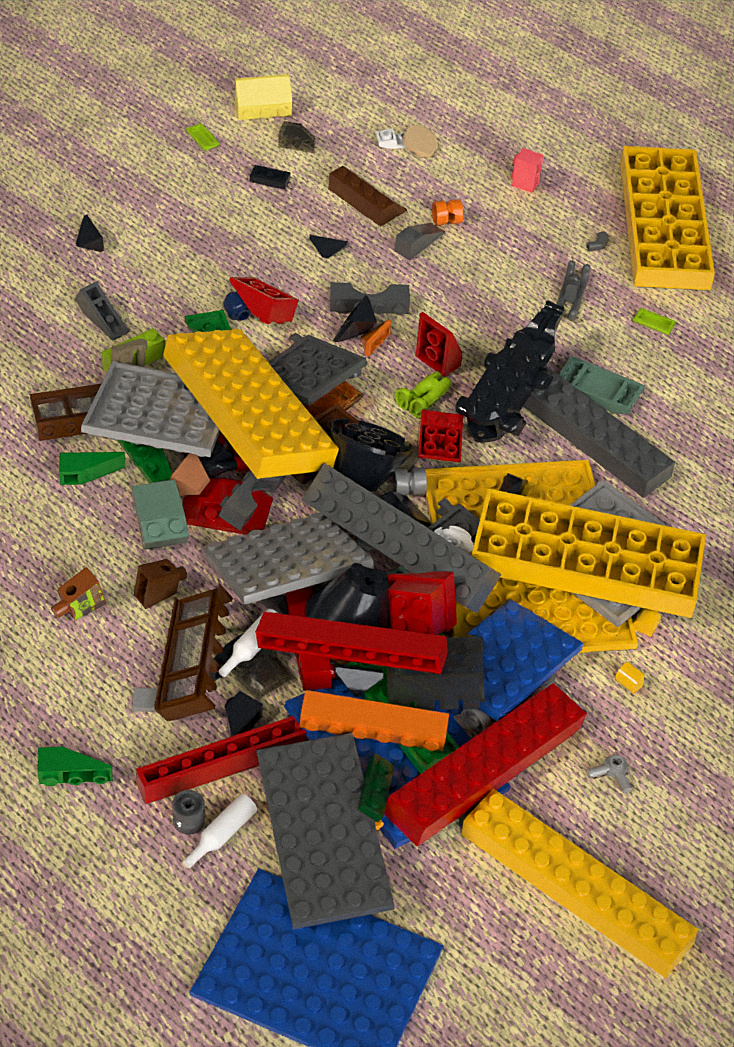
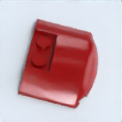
(205, 508)

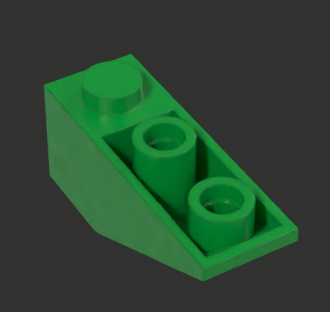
(83, 467)
(68, 766)

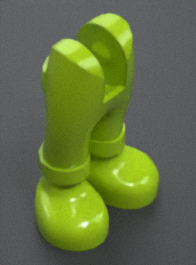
(416, 400)

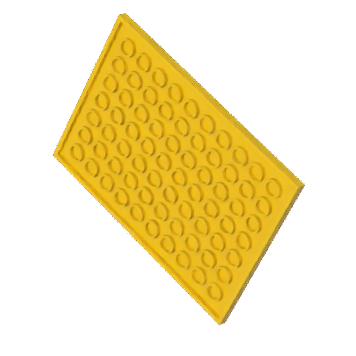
(549, 481)

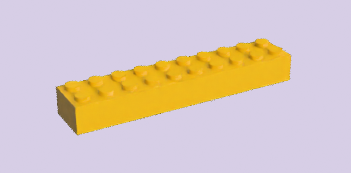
(580, 883)

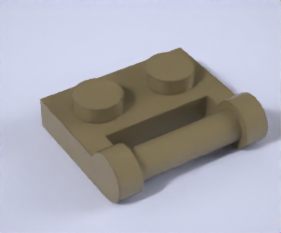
(124, 352)

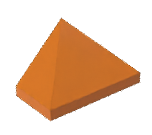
(375, 337)

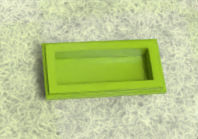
(202, 137)
(654, 321)

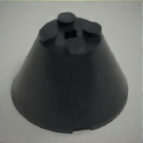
(368, 452)
(354, 598)

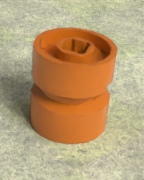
(447, 212)

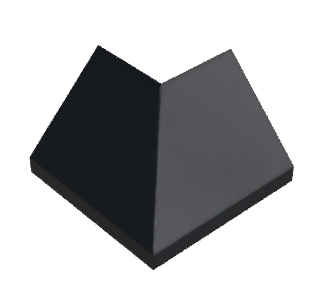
(358, 321)

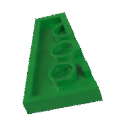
(207, 321)
(149, 461)

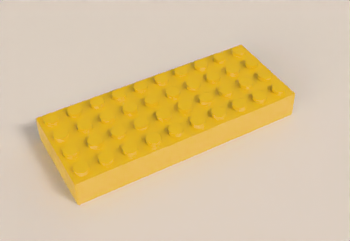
(666, 218)
(250, 403)
(590, 552)

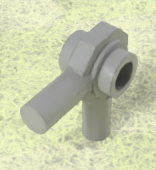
(615, 767)

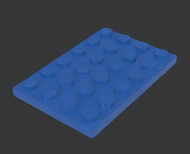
(519, 655)

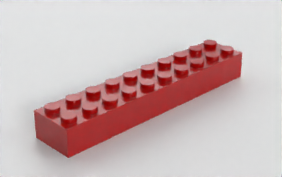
(484, 764)

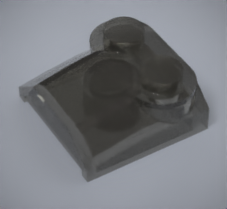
(262, 673)

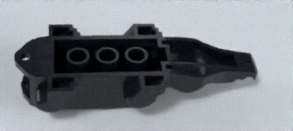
(511, 378)

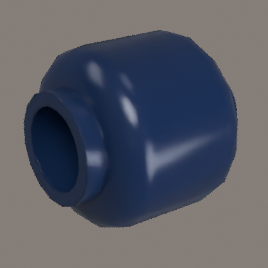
(235, 307)

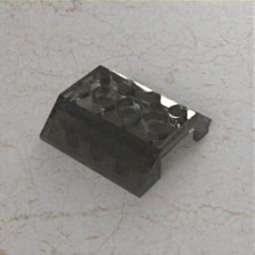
(459, 680)

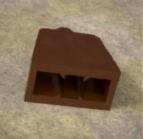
(157, 581)

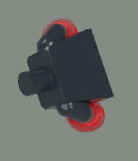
(221, 460)

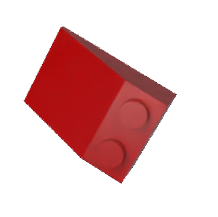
(265, 300)
(437, 346)

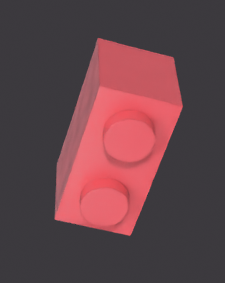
(527, 170)

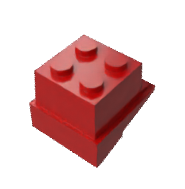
(422, 602)

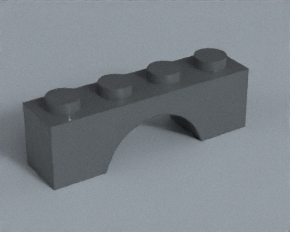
(392, 300)
(241, 505)

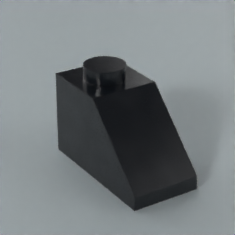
(242, 713)

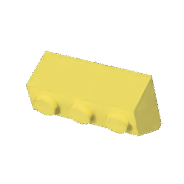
(263, 97)

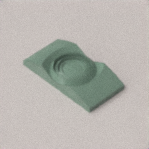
(602, 386)

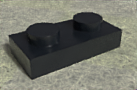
(270, 177)

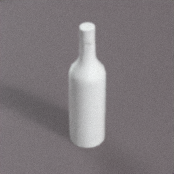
(244, 648)
(223, 828)

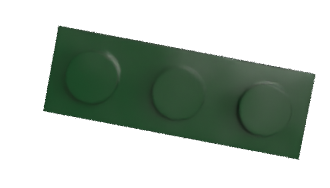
(376, 787)

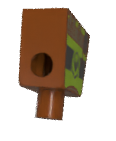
(79, 595)

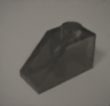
(296, 137)

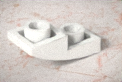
(389, 139)

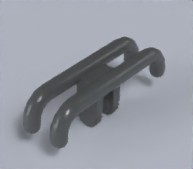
(573, 288)

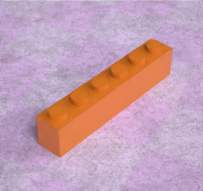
(374, 720)

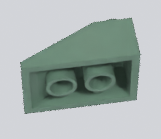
(160, 514)

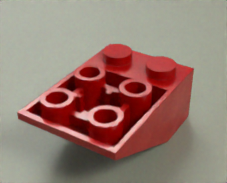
(440, 436)

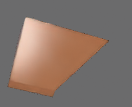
(190, 476)

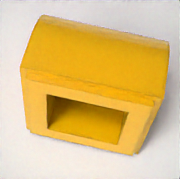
(647, 621)
(630, 677)

